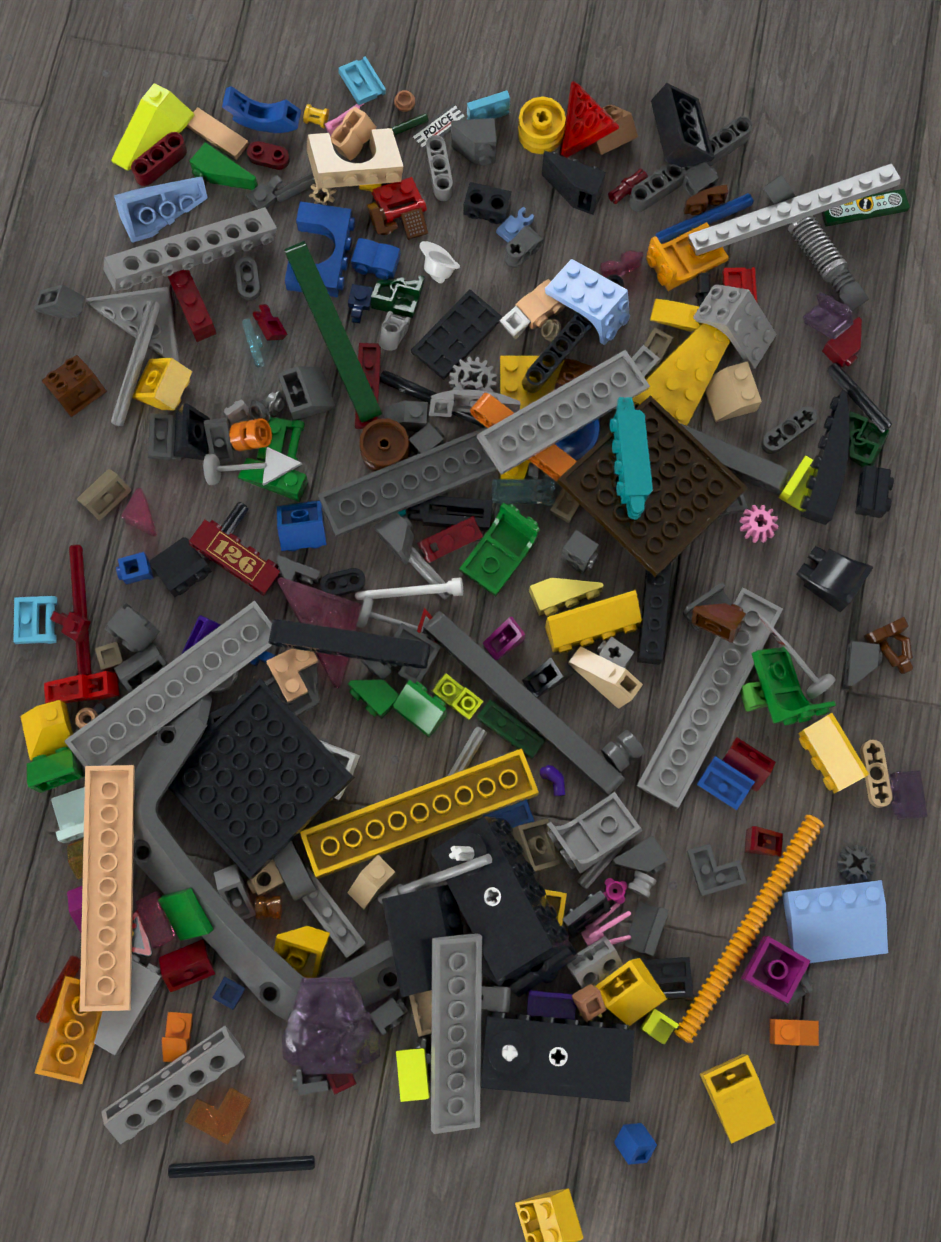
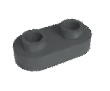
(247, 280)

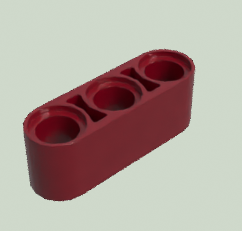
(162, 149)

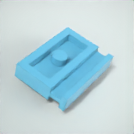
(361, 80)
(489, 107)

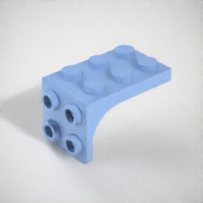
(592, 296)

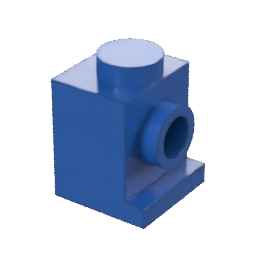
(130, 562)

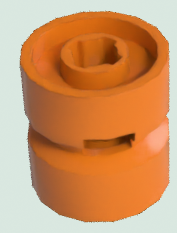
(250, 434)

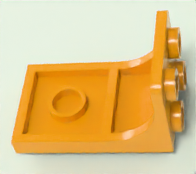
(677, 262)

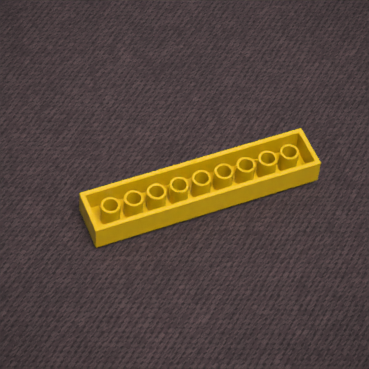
(418, 813)

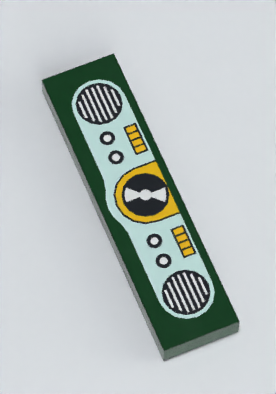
(867, 207)

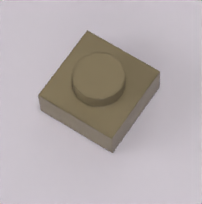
(109, 656)

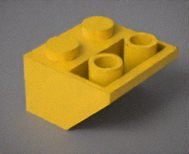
(631, 992)
(549, 1218)

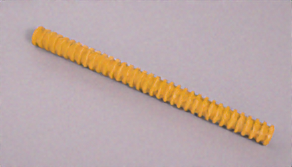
(749, 928)

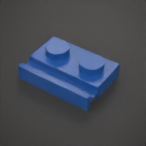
(725, 783)

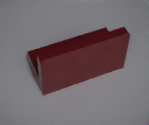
(749, 762)
(186, 966)

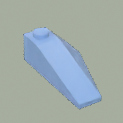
(154, 207)

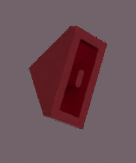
(763, 842)

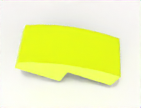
(457, 696)

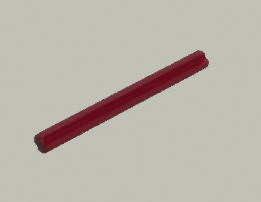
(80, 606)

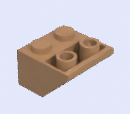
(624, 134)

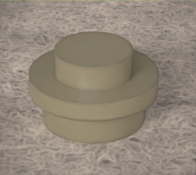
(551, 329)

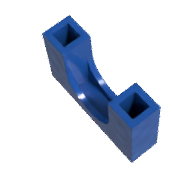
(334, 224)

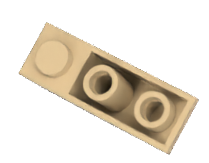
(607, 677)

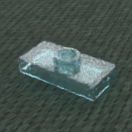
(254, 342)

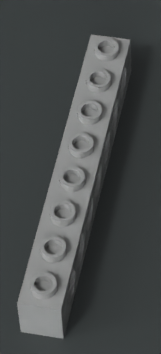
(180, 246)

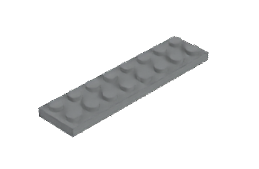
(562, 412)
(456, 1033)

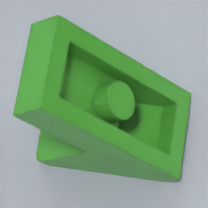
(753, 696)

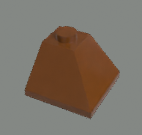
(719, 619)

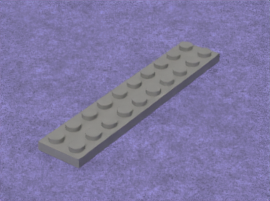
(172, 689)
(707, 704)

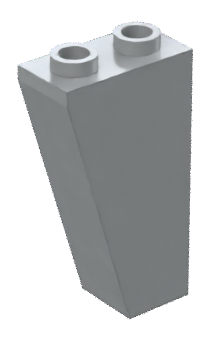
(118, 1026)

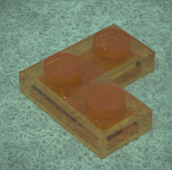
(220, 1122)

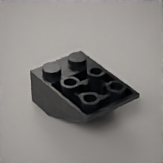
(574, 181)

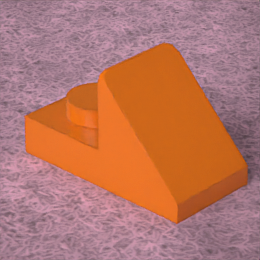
(177, 1035)

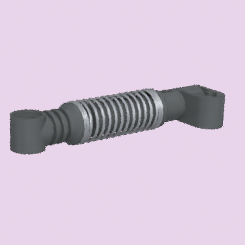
(819, 248)

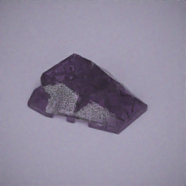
(329, 1028)

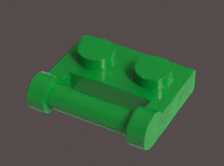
(279, 429)

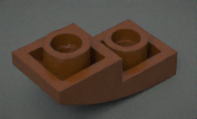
(698, 203)

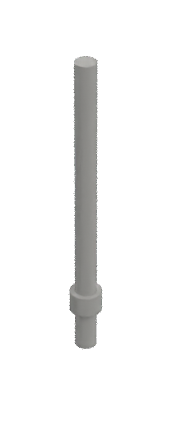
(437, 877)

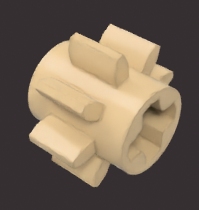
(319, 197)

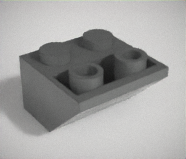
(306, 391)

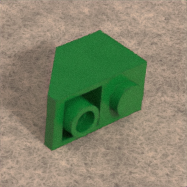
(375, 694)

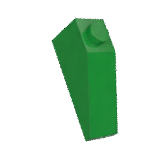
(220, 169)
(289, 485)

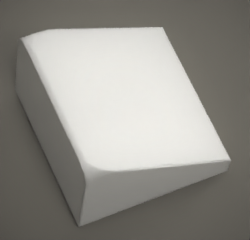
(515, 322)

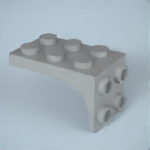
(740, 319)
(594, 833)

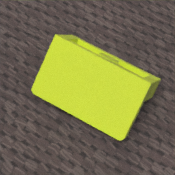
(796, 486)
(413, 1074)

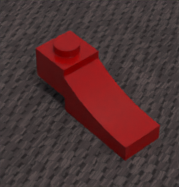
(82, 688)

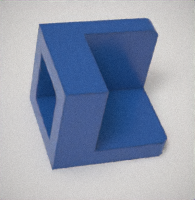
(635, 1143)

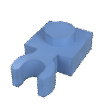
(513, 226)

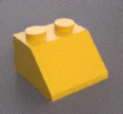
(162, 383)

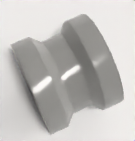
(642, 884)

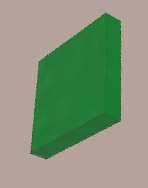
(185, 914)

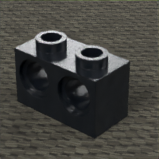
(489, 198)

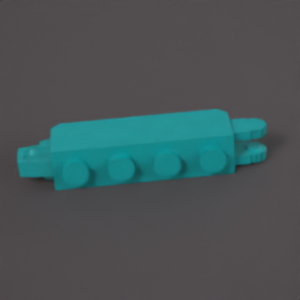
(632, 456)

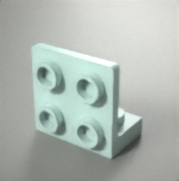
(70, 815)

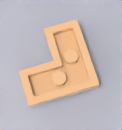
(286, 669)

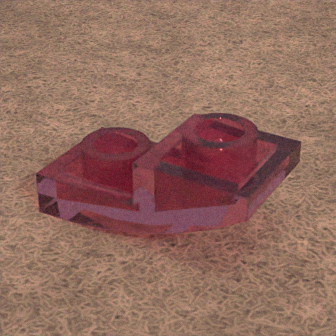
(628, 262)
(155, 920)

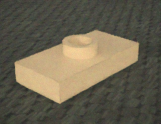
(422, 1011)

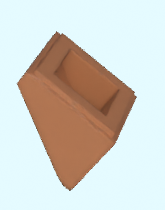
(589, 1002)

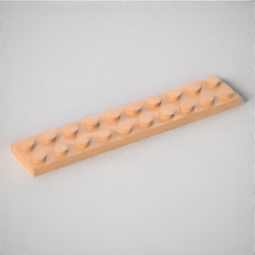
(107, 888)

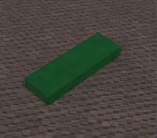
(510, 729)

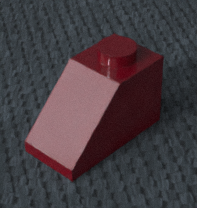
(845, 346)

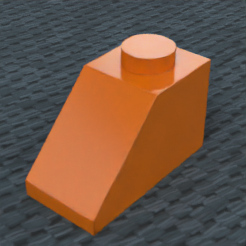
(794, 1032)

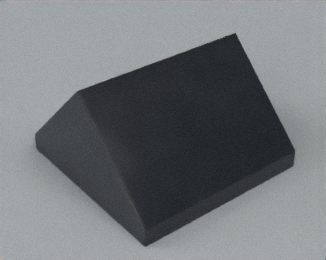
(190, 433)

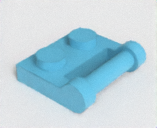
(27, 620)

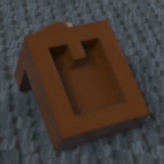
(378, 220)

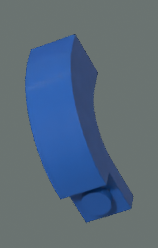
(259, 116)

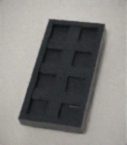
(456, 334)

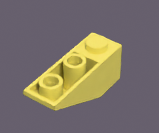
(558, 592)

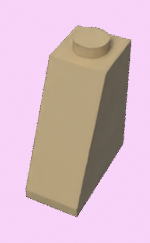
(371, 881)

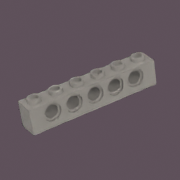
(159, 1086)

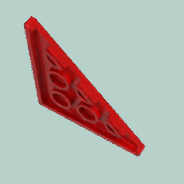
(584, 122)

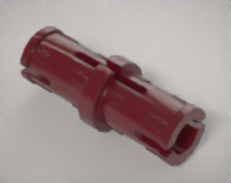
(626, 186)

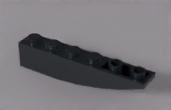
(829, 464)

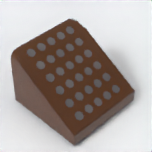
(414, 223)

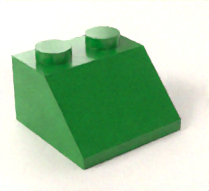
(53, 770)

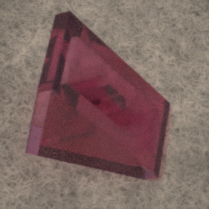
(138, 513)

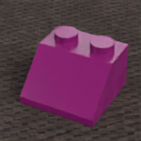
(775, 969)

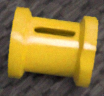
(310, 111)

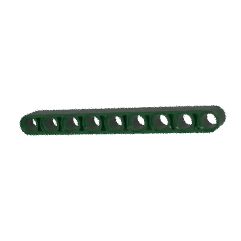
(333, 332)

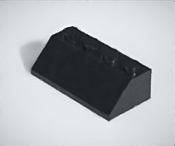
(681, 127)

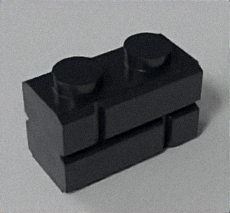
(873, 491)

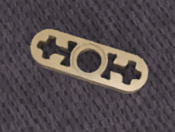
(886, 789)

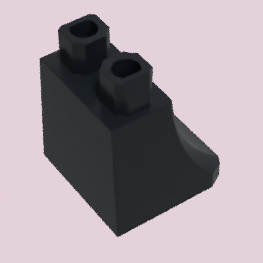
(834, 578)

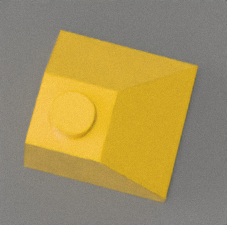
(46, 728)
(303, 949)

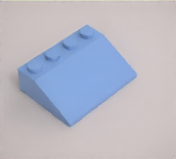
(837, 921)

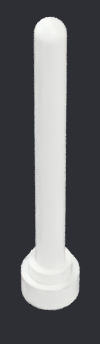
(453, 587)

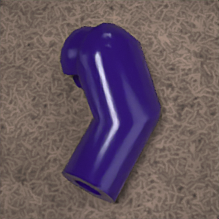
(556, 777)

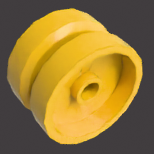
(541, 125)

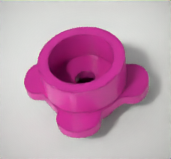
(620, 886)

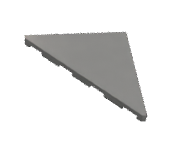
(128, 311)

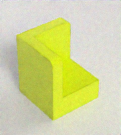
(658, 1026)

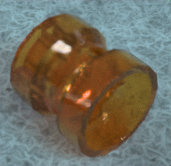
(268, 907)

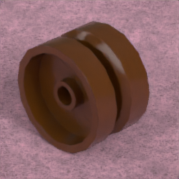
(383, 444)

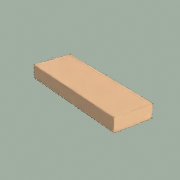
(217, 134)

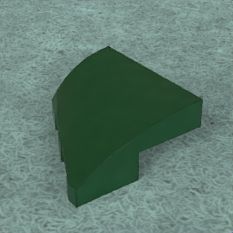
(397, 296)
(865, 440)

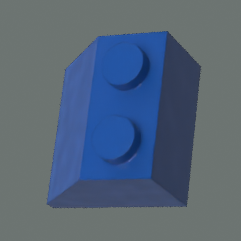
(301, 526)

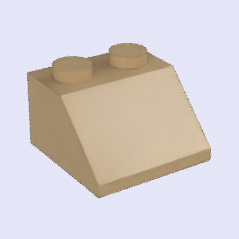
(732, 392)

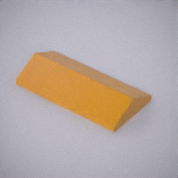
(69, 1037)

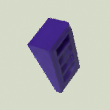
(201, 629)

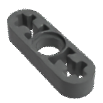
(784, 438)

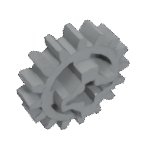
(475, 371)

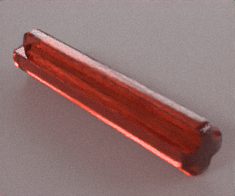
(48, 1007)

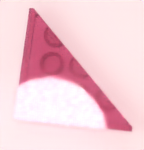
(326, 610)

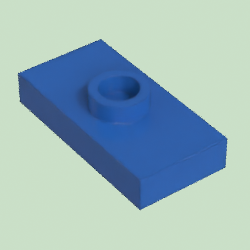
(515, 814)

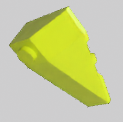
(154, 118)

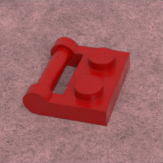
(398, 194)

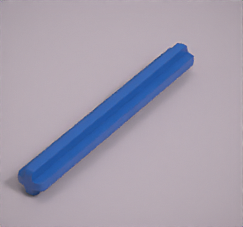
(709, 216)

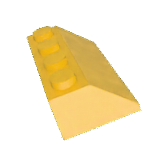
(593, 622)

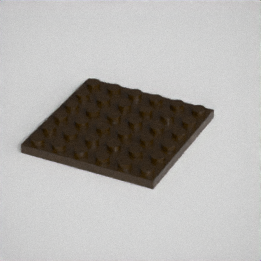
(686, 496)

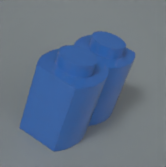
(375, 259)

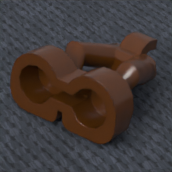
(893, 630)

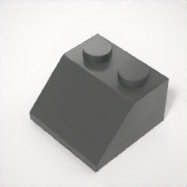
(475, 140)
(140, 667)

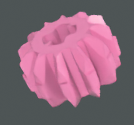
(766, 521)

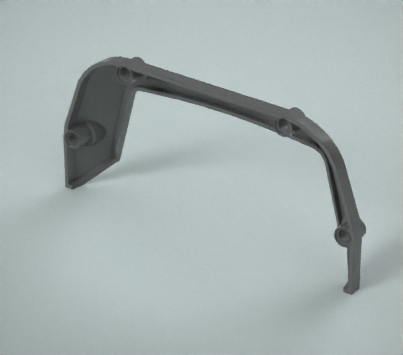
(174, 871)

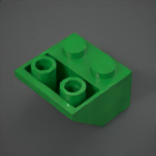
(420, 708)

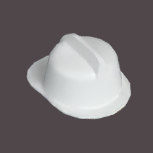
(438, 261)

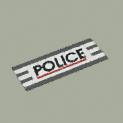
(438, 125)

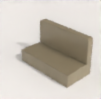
(104, 494)

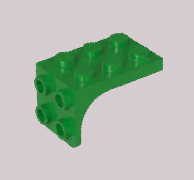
(501, 549)
(783, 689)

